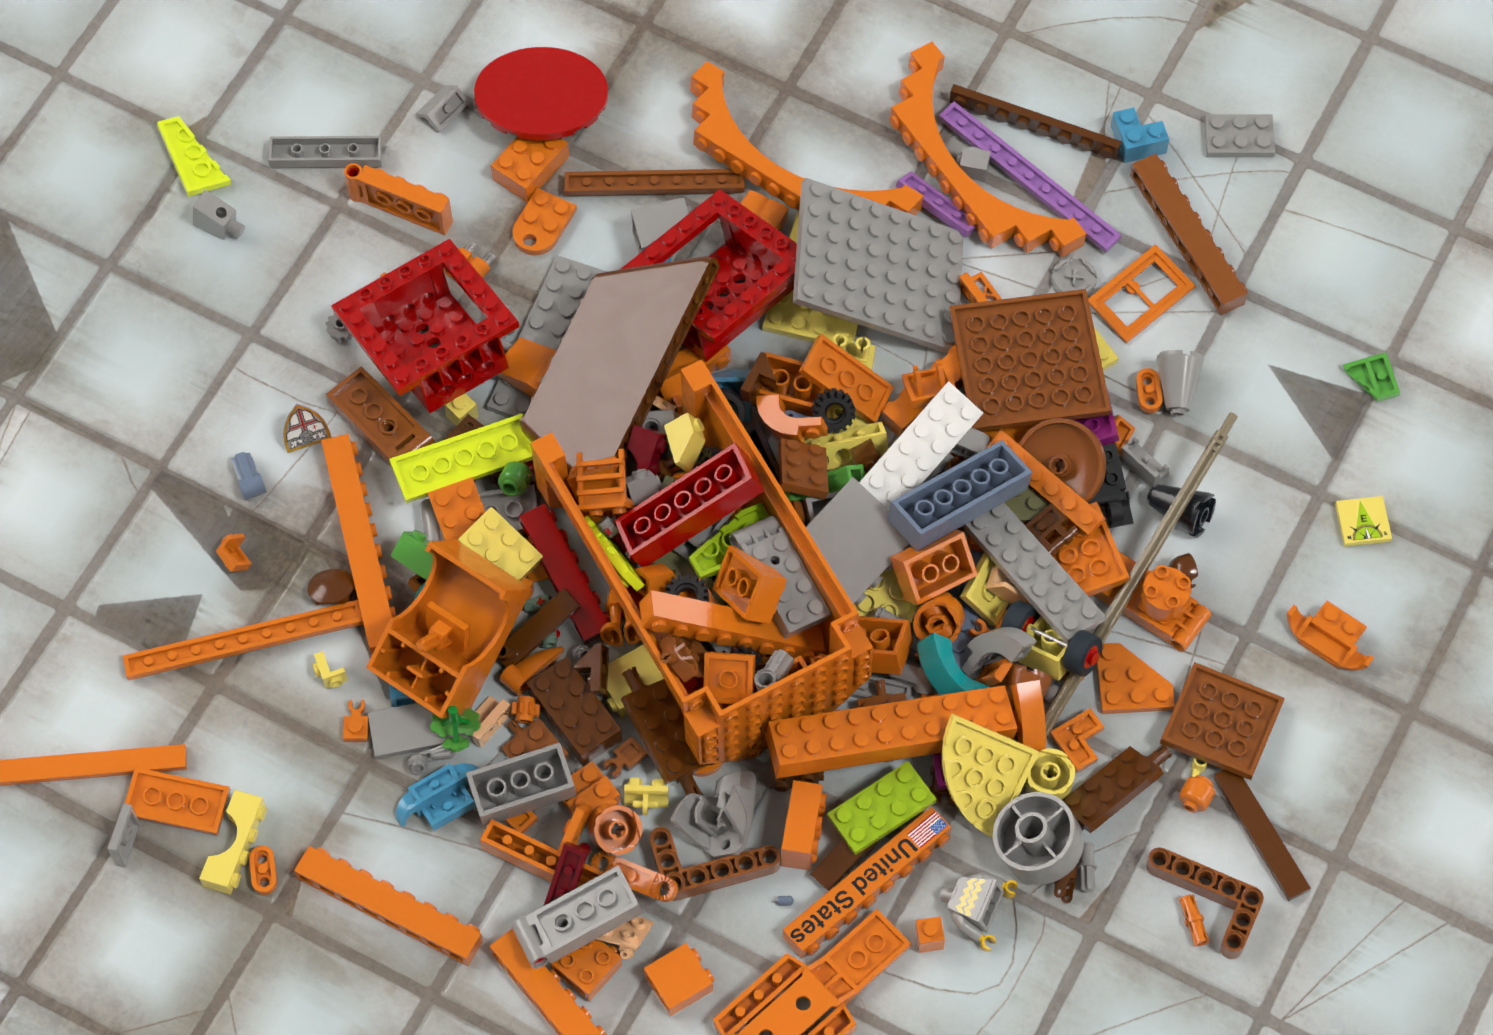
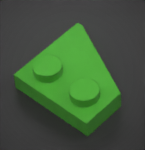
(1374, 376)

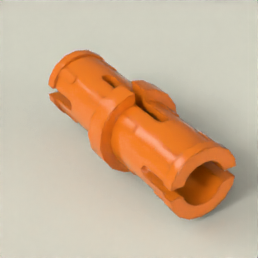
(1194, 920)

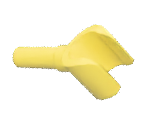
(1198, 768)

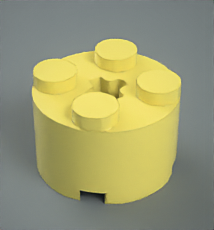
(1052, 763)

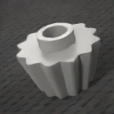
(337, 330)

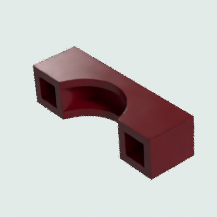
(647, 447)

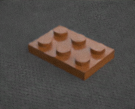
(803, 468)

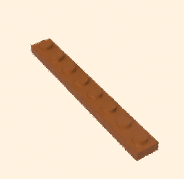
(652, 182)

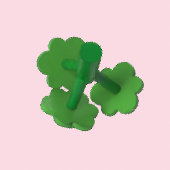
(453, 724)

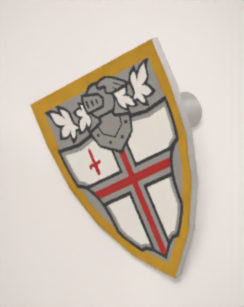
(304, 428)

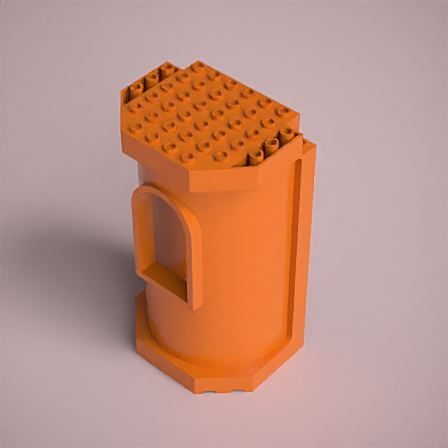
(816, 689)

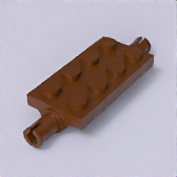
(661, 730)
(1115, 786)

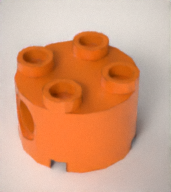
(1166, 593)
(939, 616)

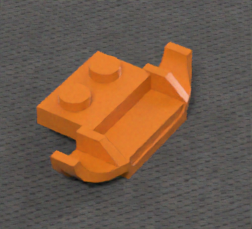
(1330, 636)

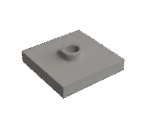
(124, 835)

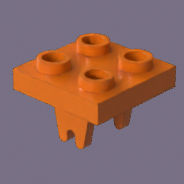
(925, 384)

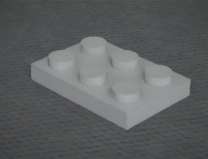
(1239, 135)

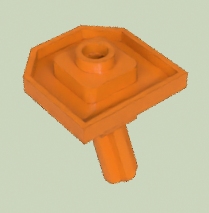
(444, 631)

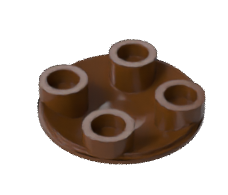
(331, 587)

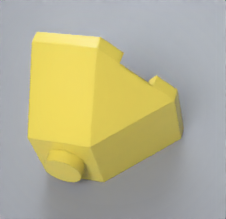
(685, 440)

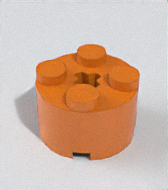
(624, 838)

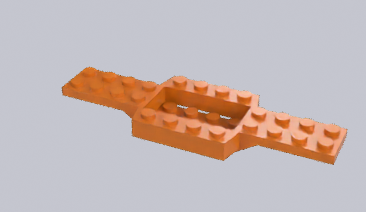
(826, 983)

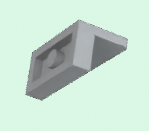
(443, 107)

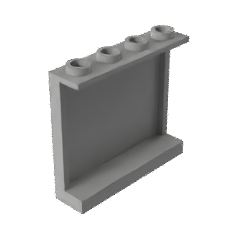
(856, 539)

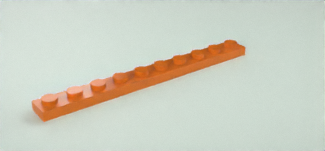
(242, 640)

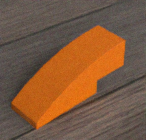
(1029, 714)

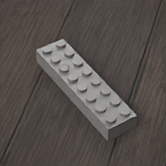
(324, 151)

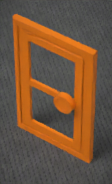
(1126, 277)

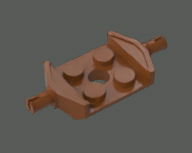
(684, 656)

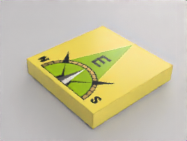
(1363, 521)

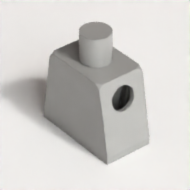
(216, 216)

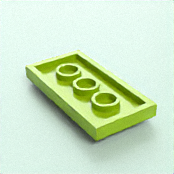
(881, 807)

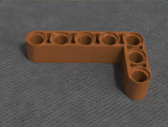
(708, 869)
(1212, 892)

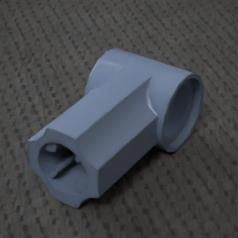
(249, 479)

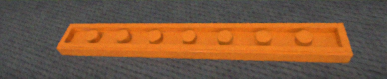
(92, 764)

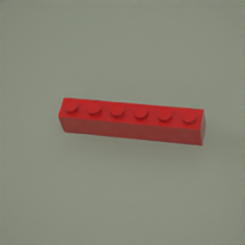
(563, 570)

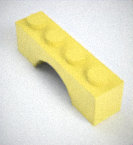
(223, 870)

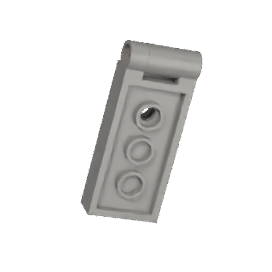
(507, 506)
(800, 602)
(586, 911)

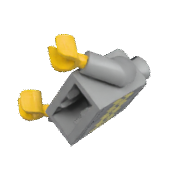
(975, 903)

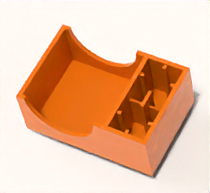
(475, 594)

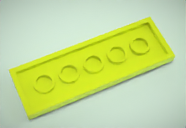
(461, 457)

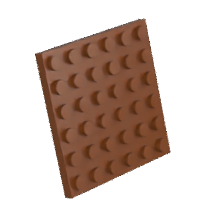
(1030, 359)

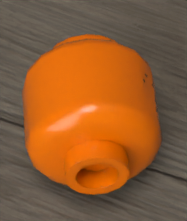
(1197, 793)

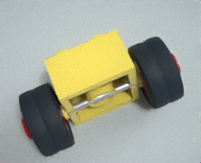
(1050, 652)

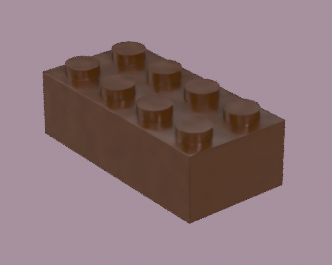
(574, 711)

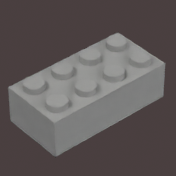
(521, 784)

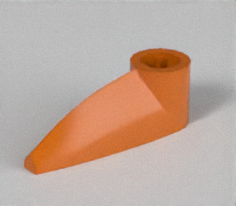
(517, 675)

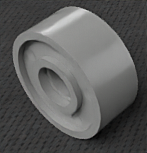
(1049, 854)

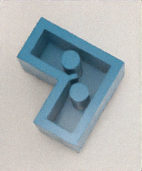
(1138, 140)

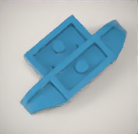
(438, 796)

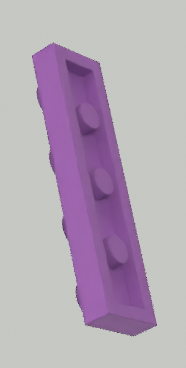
(938, 204)

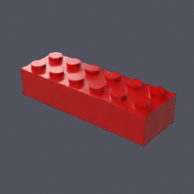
(689, 505)

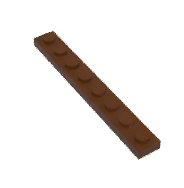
(1036, 122)

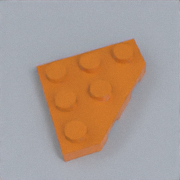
(1130, 683)

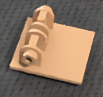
(628, 935)

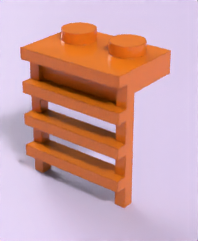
(602, 500)

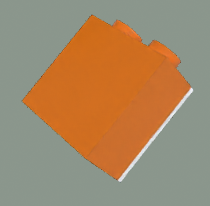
(679, 979)

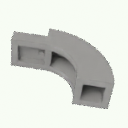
(1007, 641)

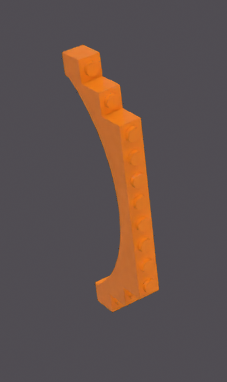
(726, 144)
(993, 218)

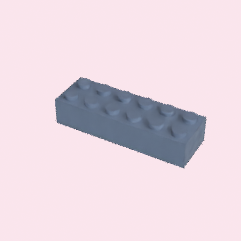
(959, 495)

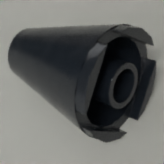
(1195, 514)

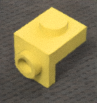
(330, 679)

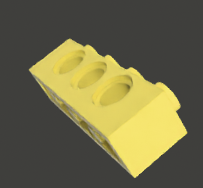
(848, 440)

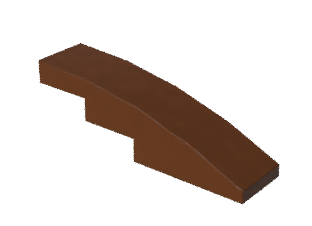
(838, 863)

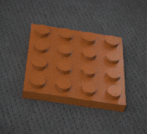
(1222, 721)

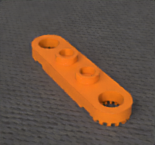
(639, 877)

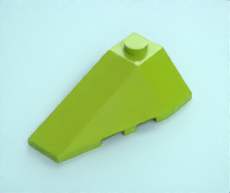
(710, 555)

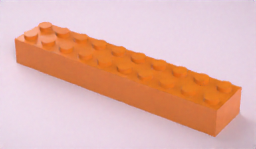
(881, 731)

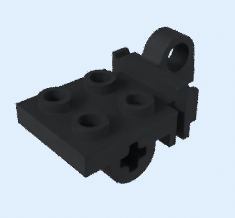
(1112, 491)

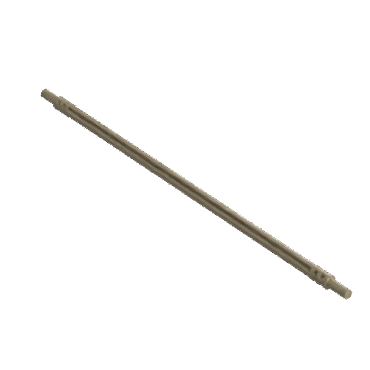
(1145, 561)

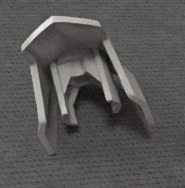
(722, 821)

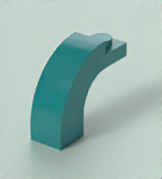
(941, 668)

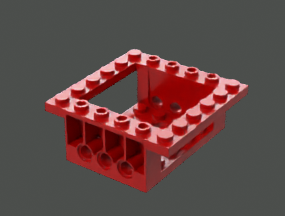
(750, 253)
(416, 297)

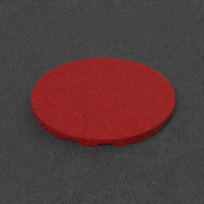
(541, 93)

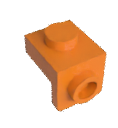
(232, 554)

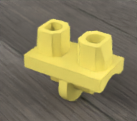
(646, 795)

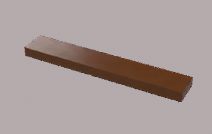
(1262, 834)

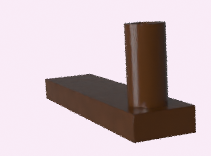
(538, 628)

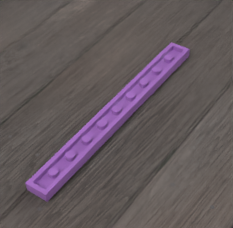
(1029, 176)

